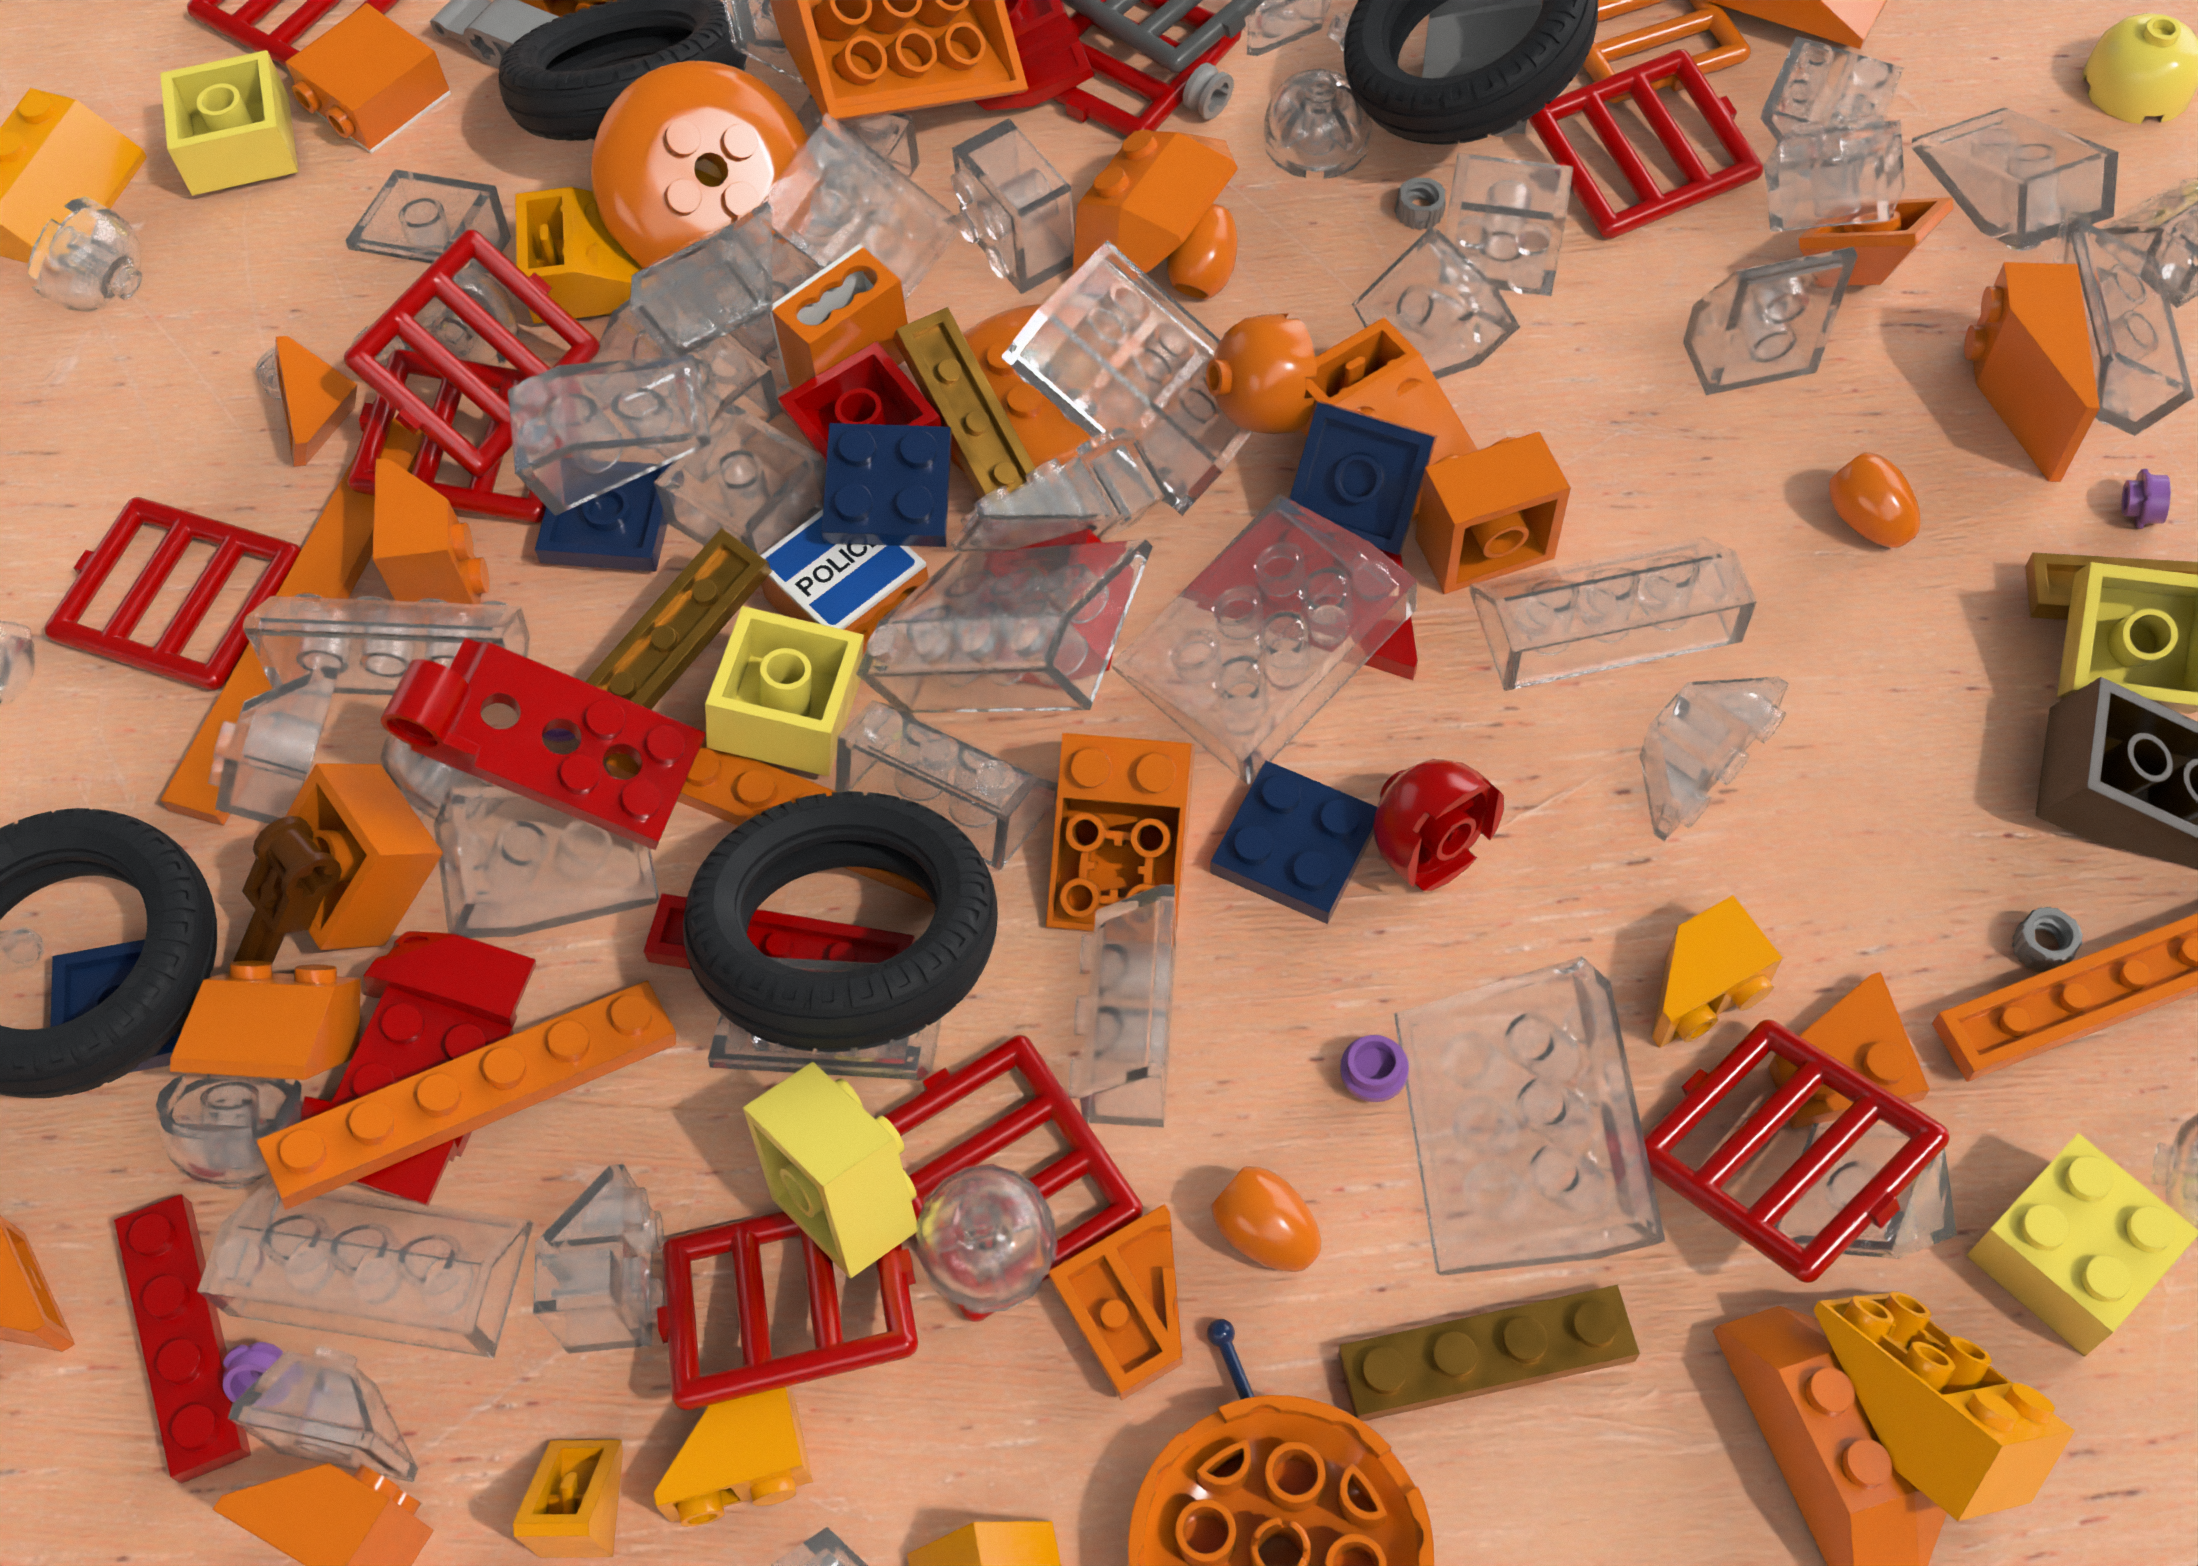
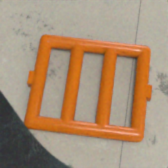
(1706, 17)

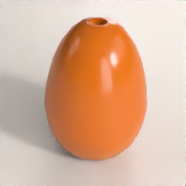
(1206, 257)
(1876, 500)
(1267, 1220)

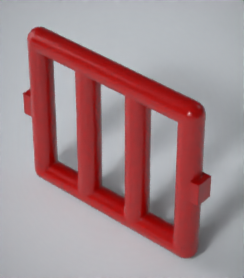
(278, 43)
(1165, 96)
(1653, 204)
(438, 283)
(377, 420)
(165, 657)
(1050, 1103)
(1872, 1204)
(759, 1370)

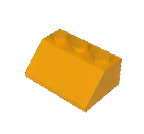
(54, 154)

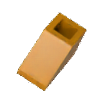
(1710, 967)
(736, 1455)

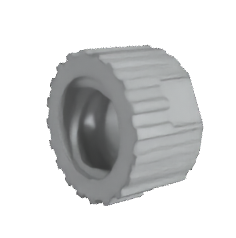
(1420, 216)
(2060, 925)

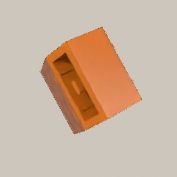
(1389, 380)
(1117, 823)

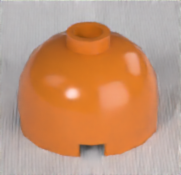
(1263, 374)

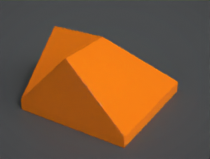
(1880, 244)

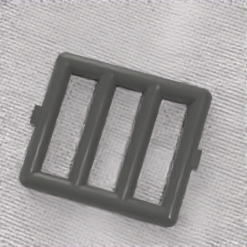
(1146, 35)

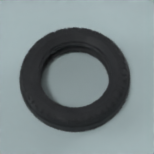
(574, 68)
(1471, 103)
(167, 975)
(858, 1005)

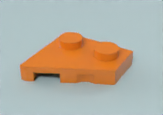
(1867, 1037)
(1127, 1301)

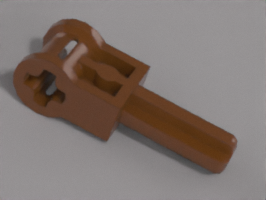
(284, 886)

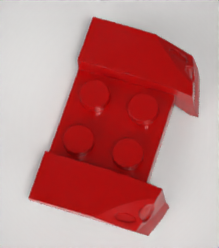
(1048, 53)
(436, 1004)

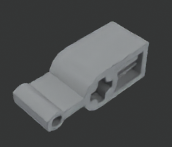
(487, 25)

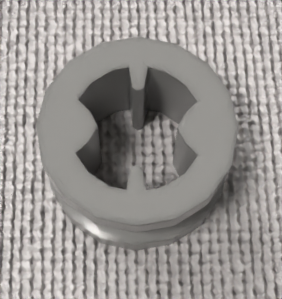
(1208, 91)

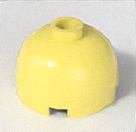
(2144, 68)

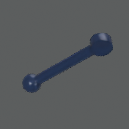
(1221, 1334)

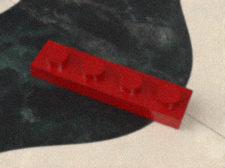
(778, 937)
(180, 1338)

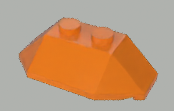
(1151, 196)
(1827, 1444)

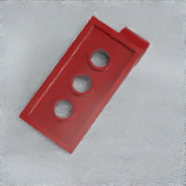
(441, 718)

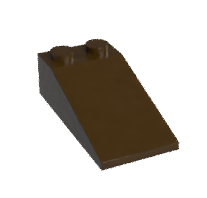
(2122, 773)

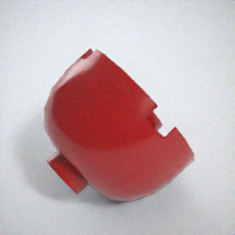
(1433, 819)

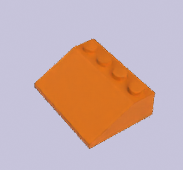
(900, 53)

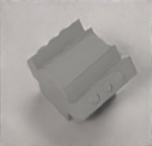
(1474, 34)

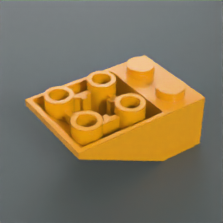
(572, 251)
(1941, 1407)

